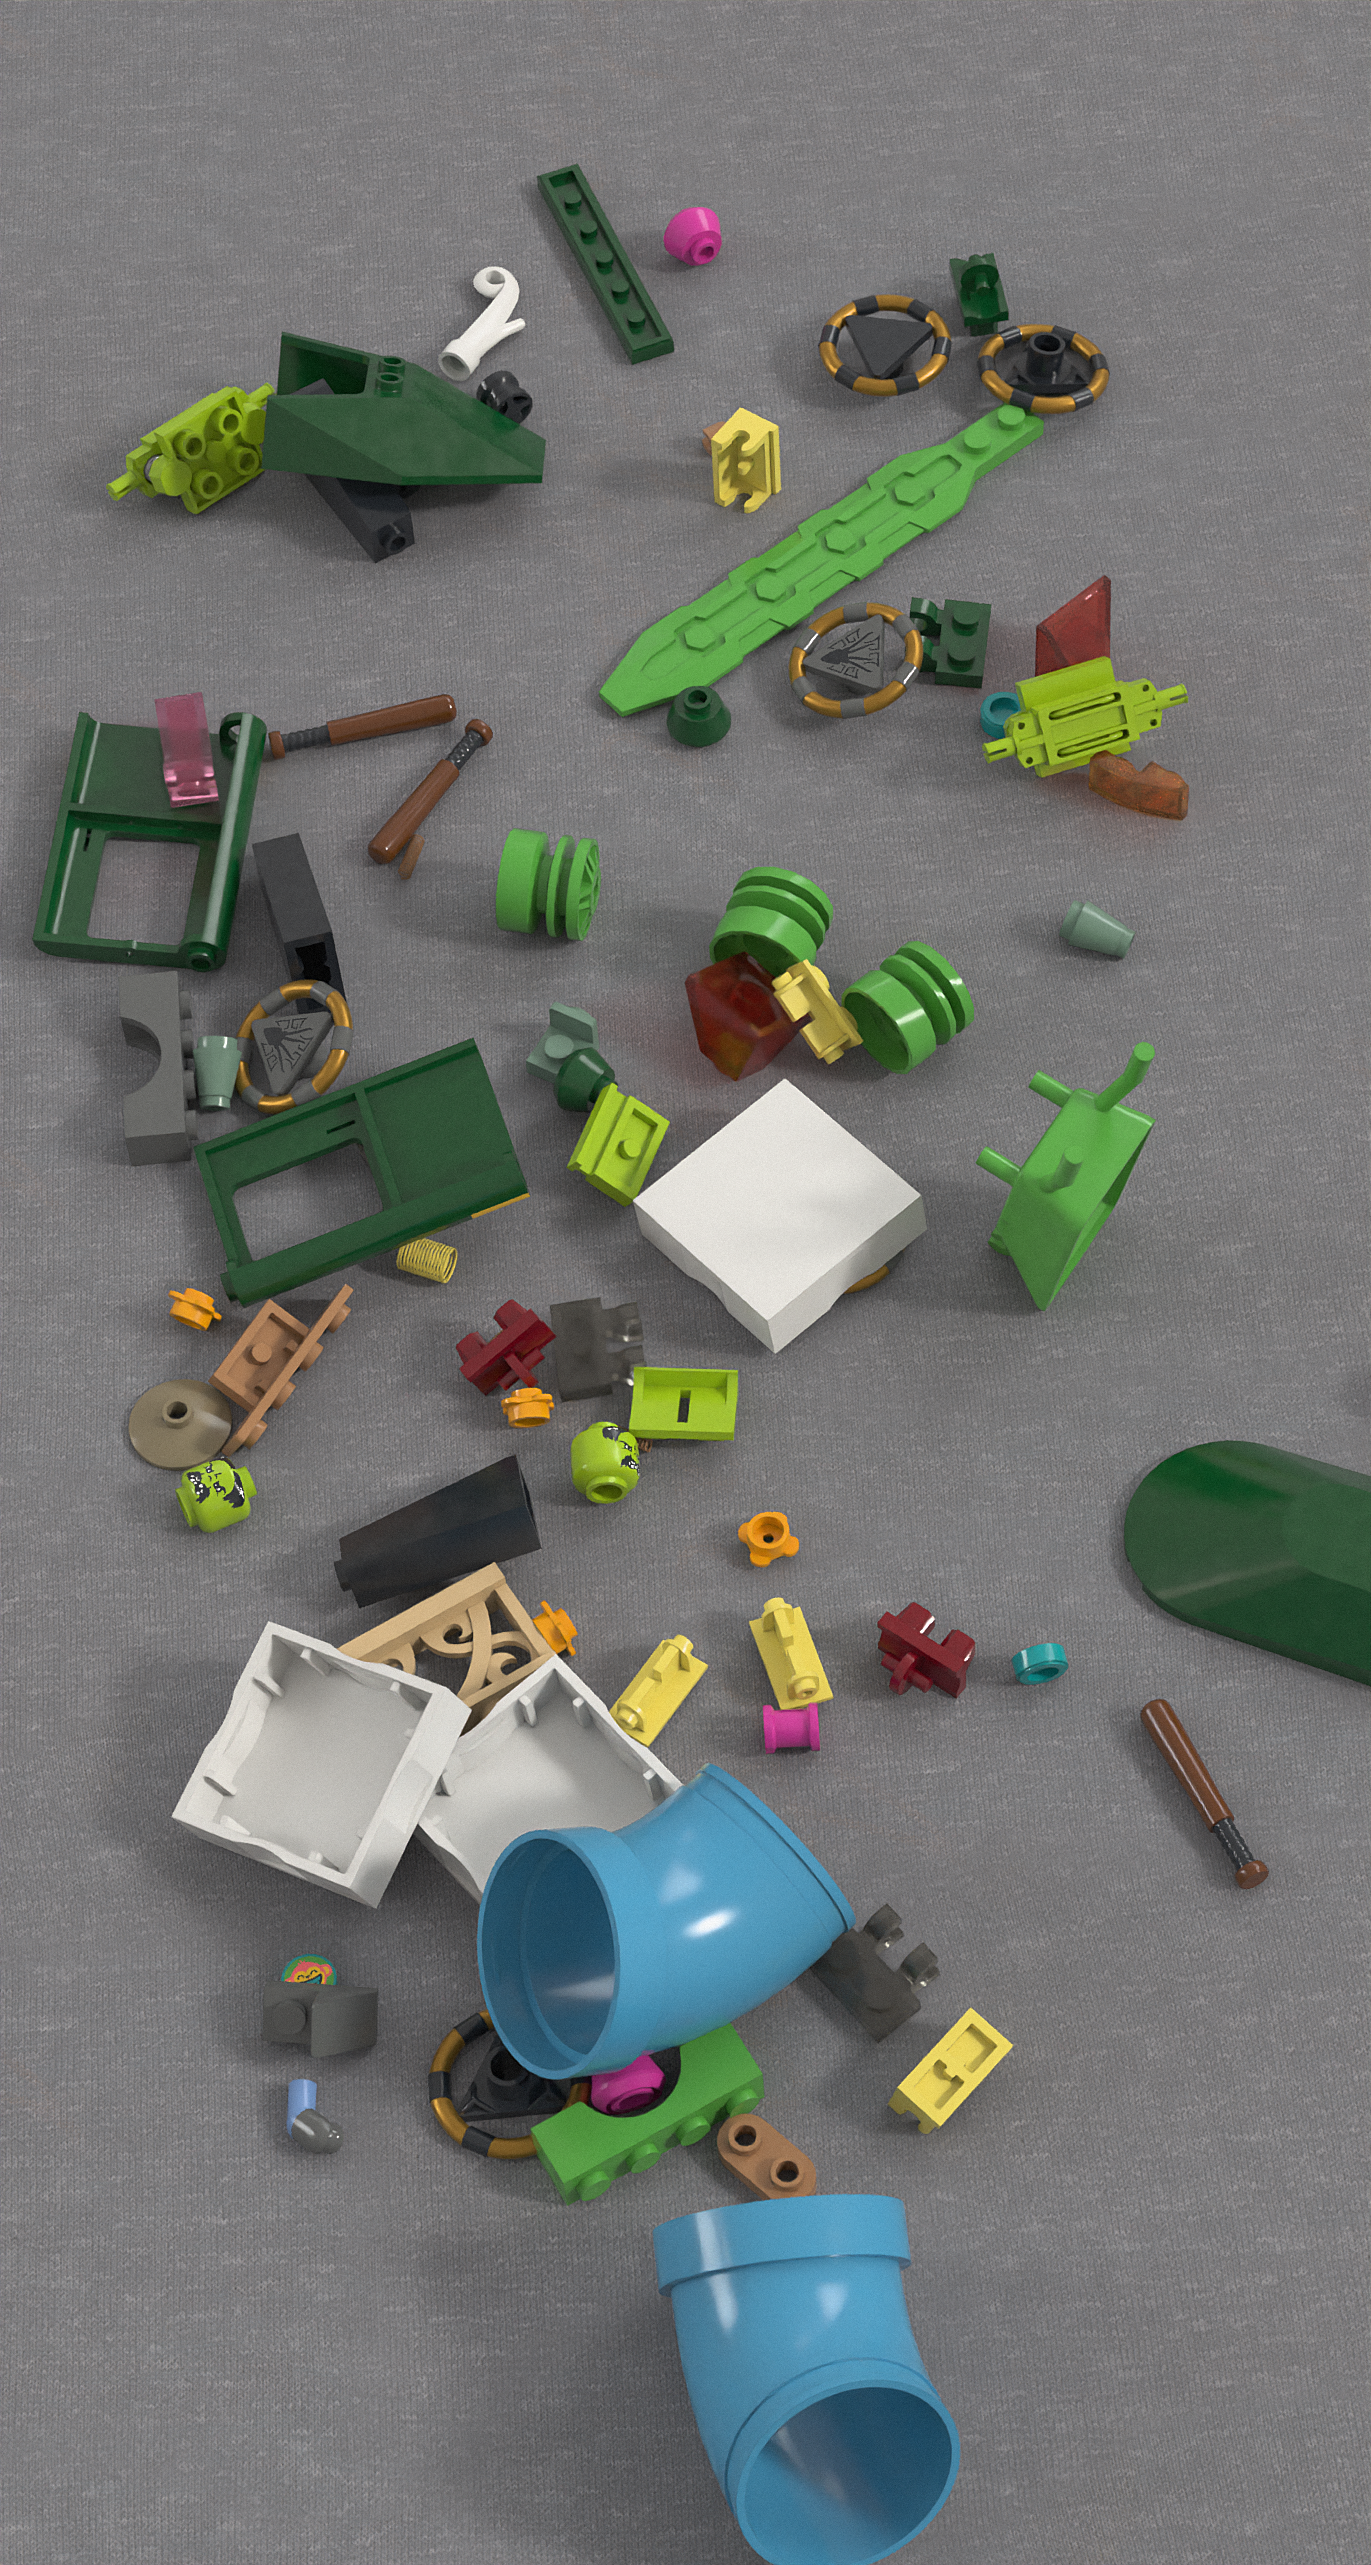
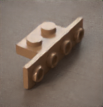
(265, 1359)

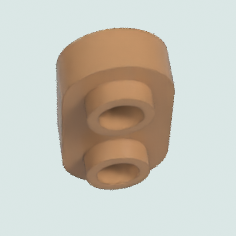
(764, 2159)

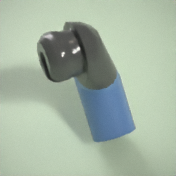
(308, 2125)

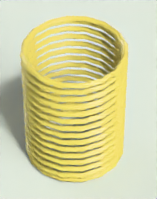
(413, 1252)

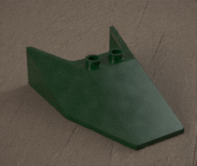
(388, 423)

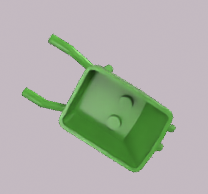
(1069, 1177)

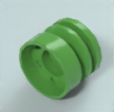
(556, 885)
(774, 919)
(908, 1007)

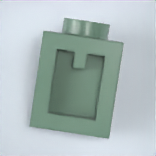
(568, 1031)

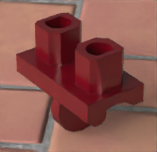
(509, 1354)
(920, 1660)

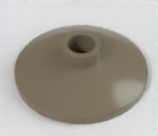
(182, 1441)

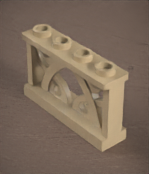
(465, 1609)

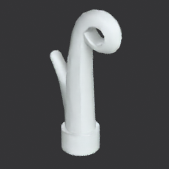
(464, 354)

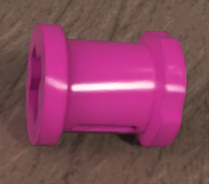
(791, 1728)

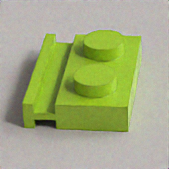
(618, 1144)

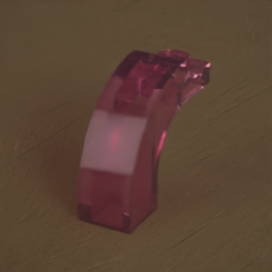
(186, 750)

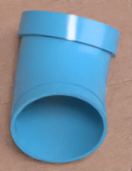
(649, 1930)
(809, 2374)

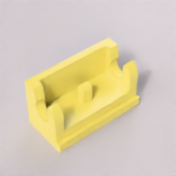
(746, 460)
(950, 2071)

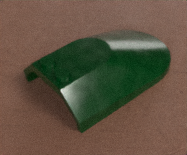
(1260, 1551)

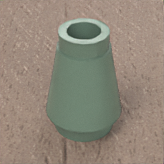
(1095, 930)
(216, 1071)

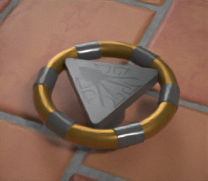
(855, 659)
(294, 1046)

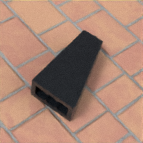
(367, 508)
(297, 916)
(441, 1535)

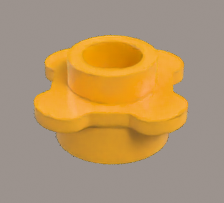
(193, 1309)
(527, 1408)
(768, 1525)
(556, 1628)

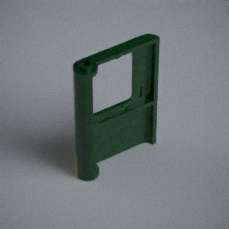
(121, 791)
(430, 1145)

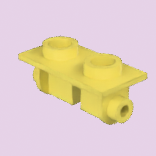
(832, 1027)
(789, 1656)
(658, 1690)

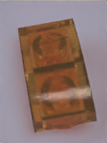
(1148, 792)

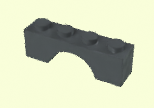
(158, 1114)

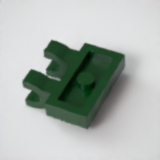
(962, 643)

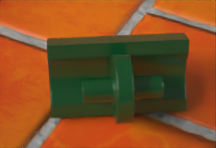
(979, 293)

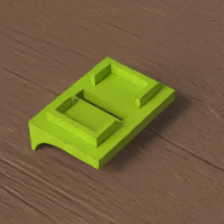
(658, 1397)

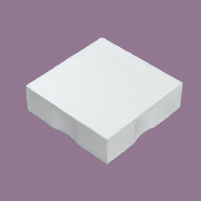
(780, 1214)
(322, 1764)
(537, 1764)

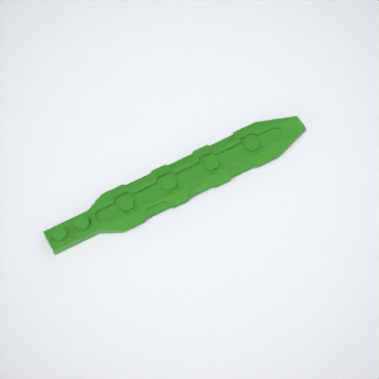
(825, 555)

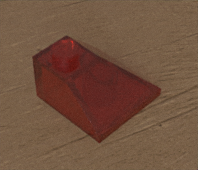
(1076, 630)
(738, 1015)

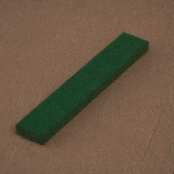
(605, 264)

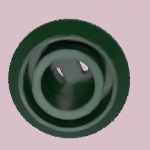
(698, 717)
(582, 1080)

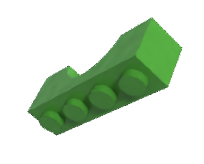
(591, 2150)

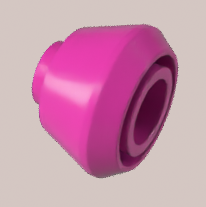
(693, 236)
(628, 2088)

